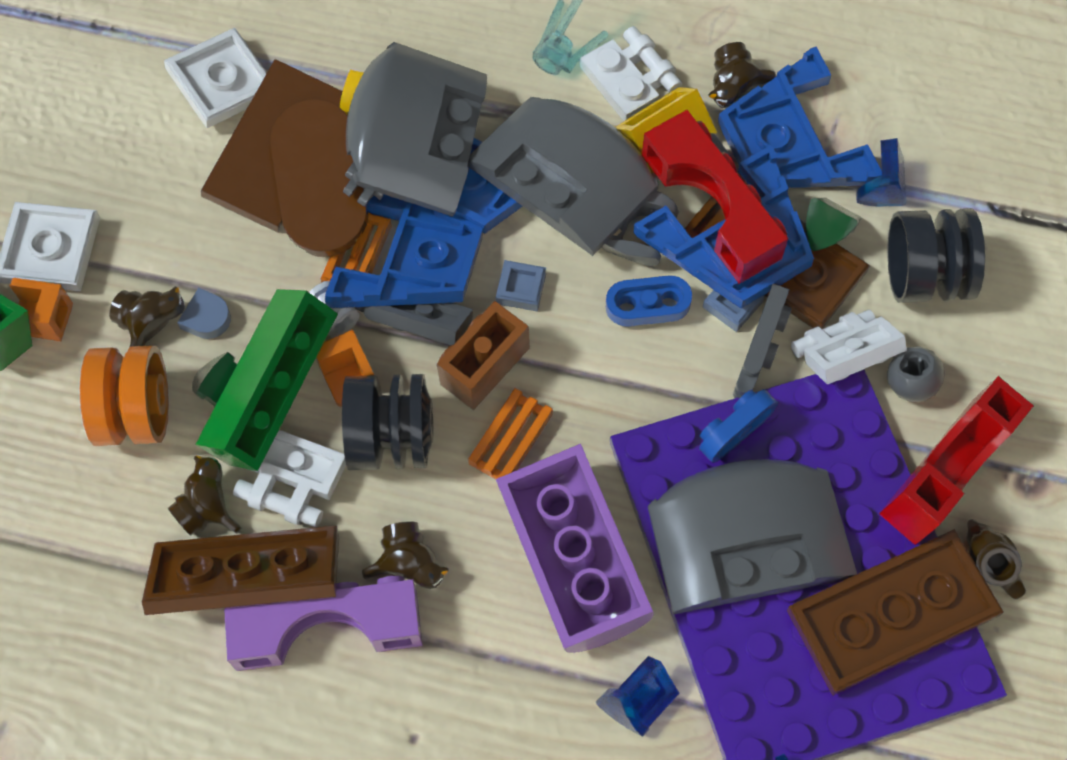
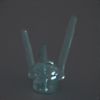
(555, 48)

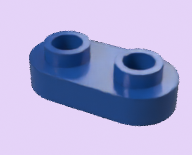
(647, 299)
(725, 435)

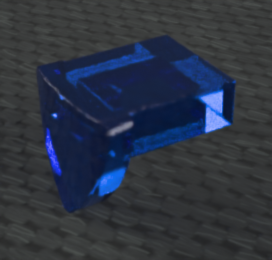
(890, 187)
(640, 697)

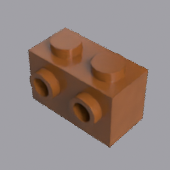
(483, 355)

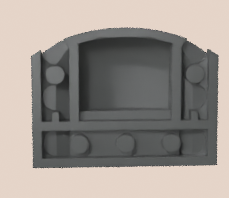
(414, 127)
(567, 169)
(749, 533)

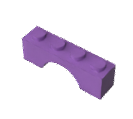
(383, 612)

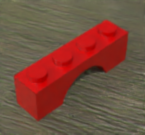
(684, 154)
(957, 456)

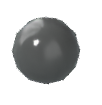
(916, 374)

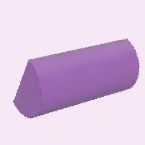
(575, 551)

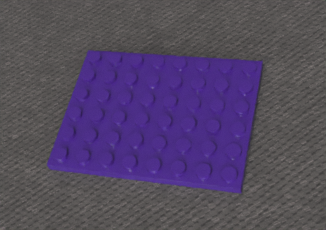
(747, 653)

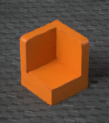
(46, 306)
(342, 358)

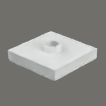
(217, 76)
(48, 244)

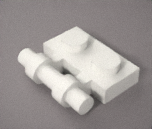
(620, 80)
(849, 345)
(300, 465)

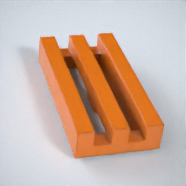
(373, 253)
(529, 406)

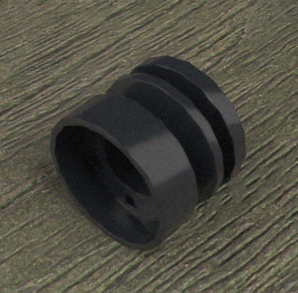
(935, 255)
(386, 422)

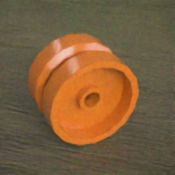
(124, 395)

